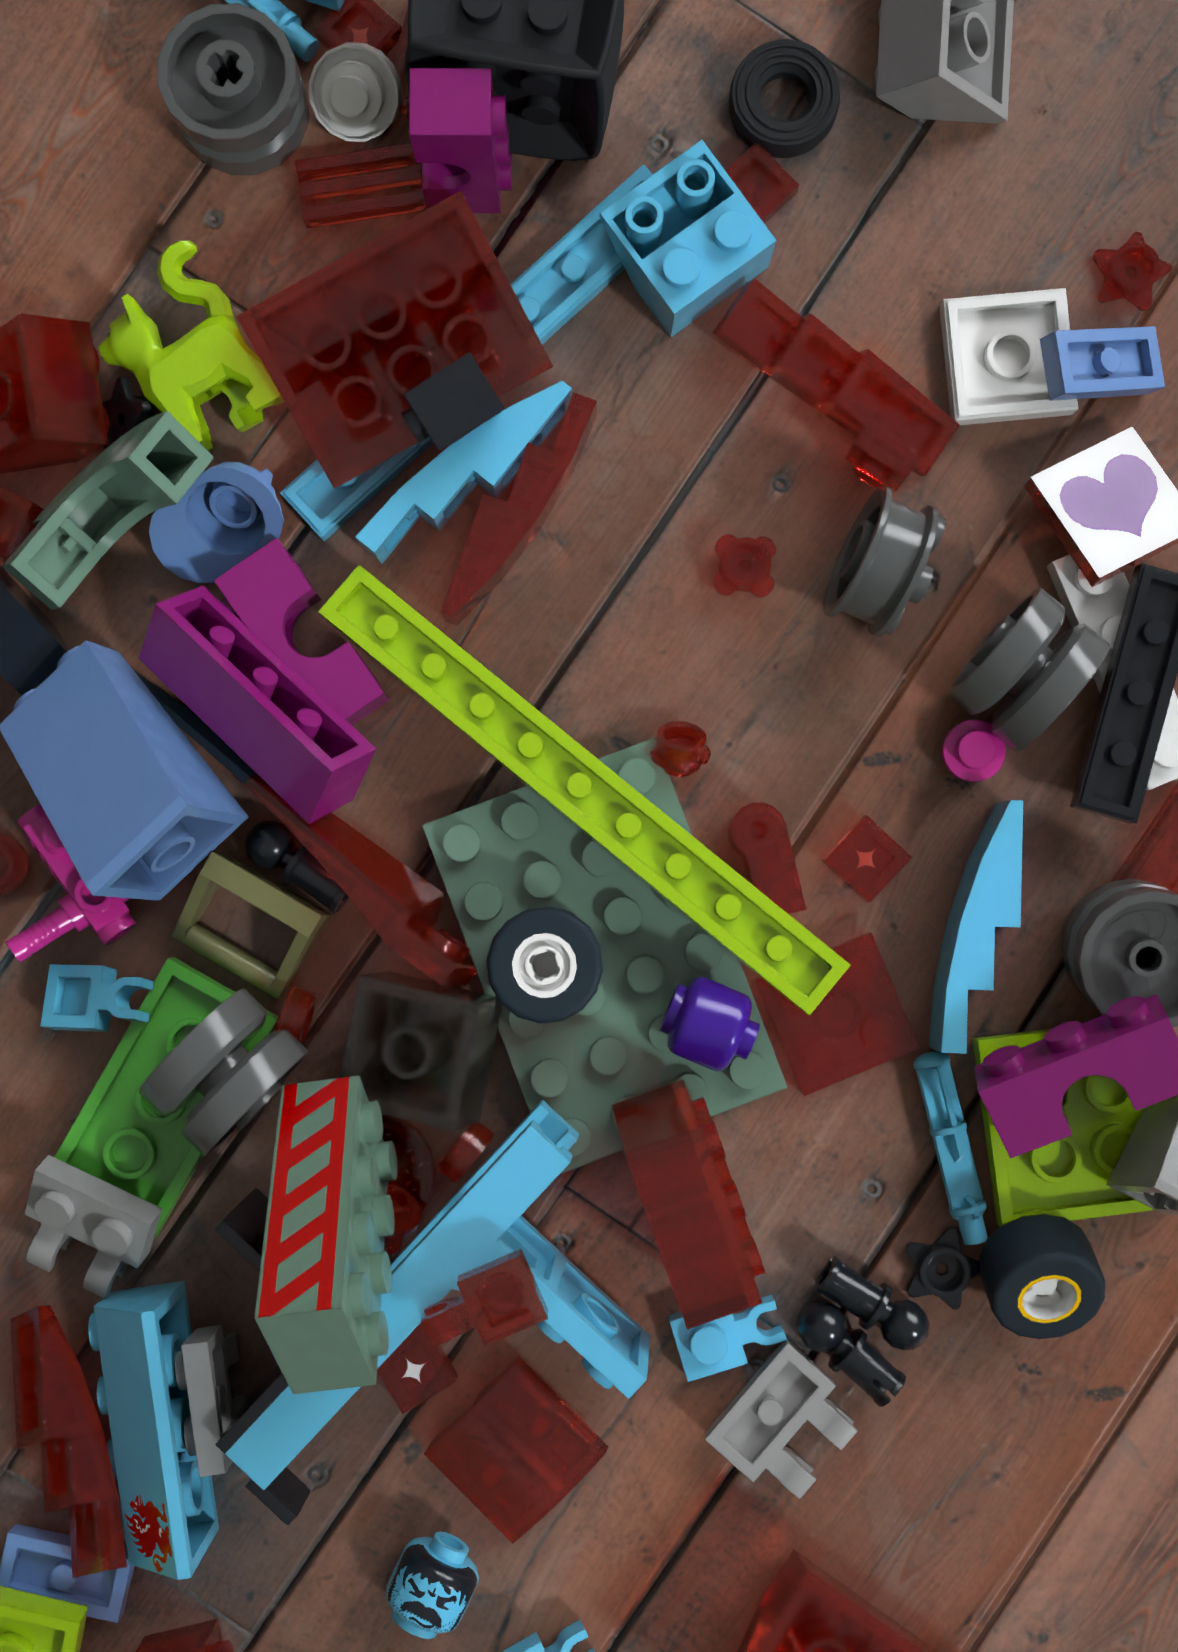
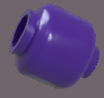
(709, 1024)

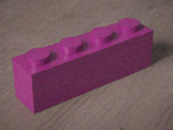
(256, 703)

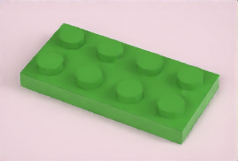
(118, 1130)

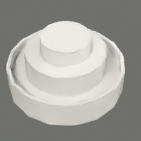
(355, 91)

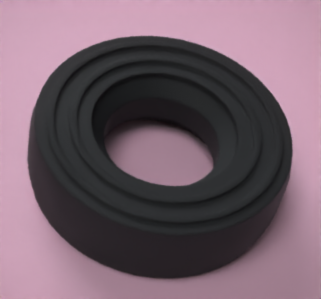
(784, 60)

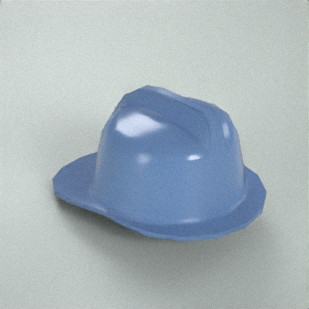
(217, 522)

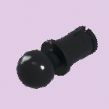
(273, 846)
(900, 1322)
(824, 1330)

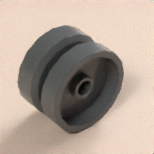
(234, 88)
(1036, 677)
(1106, 936)
(220, 1067)

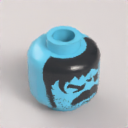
(431, 1585)

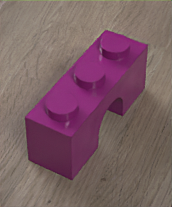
(460, 136)
(268, 597)
(1028, 1083)

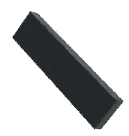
(1132, 700)

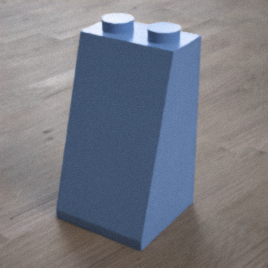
(118, 777)

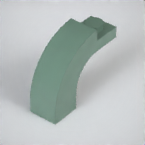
(116, 490)

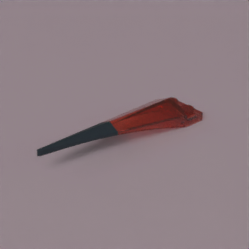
(386, 891)

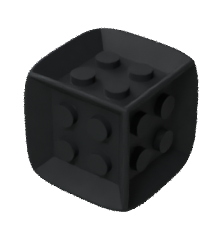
(544, 55)

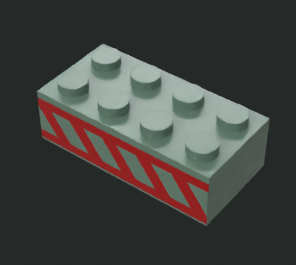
(327, 1237)

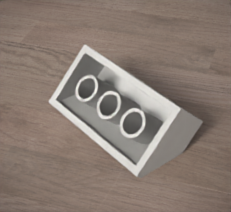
(946, 58)

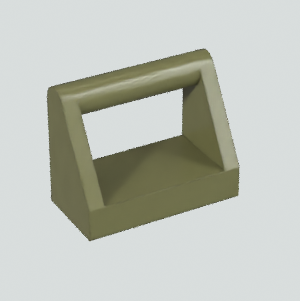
(264, 894)

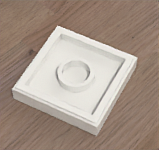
(997, 355)

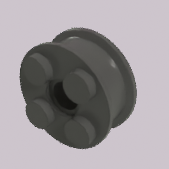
(884, 562)

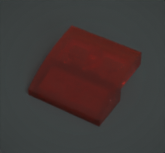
(516, 1450)

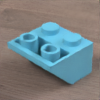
(687, 238)

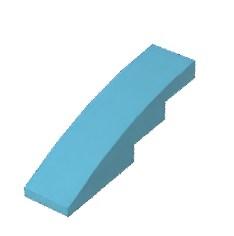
(482, 457)
(984, 900)

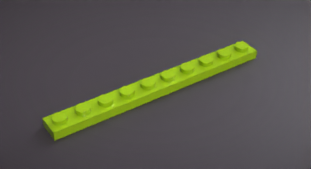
(585, 791)

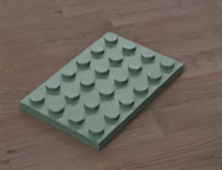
(527, 856)

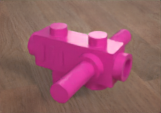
(105, 916)

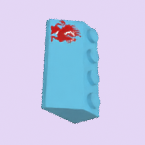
(163, 1501)

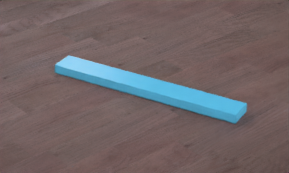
(550, 296)

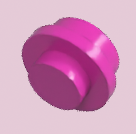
(973, 751)

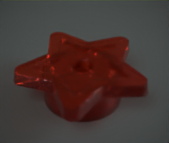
(1142, 260)

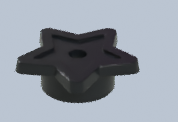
(125, 410)
(947, 1285)

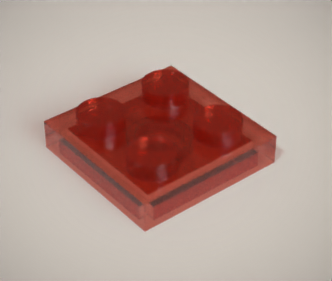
(850, 1029)

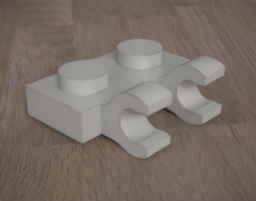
(93, 1212)
(204, 1373)
(771, 1411)

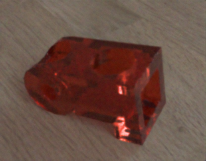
(763, 842)

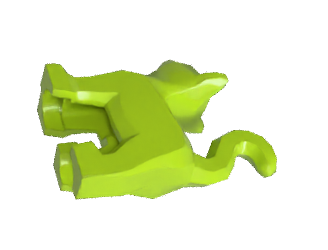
(198, 365)

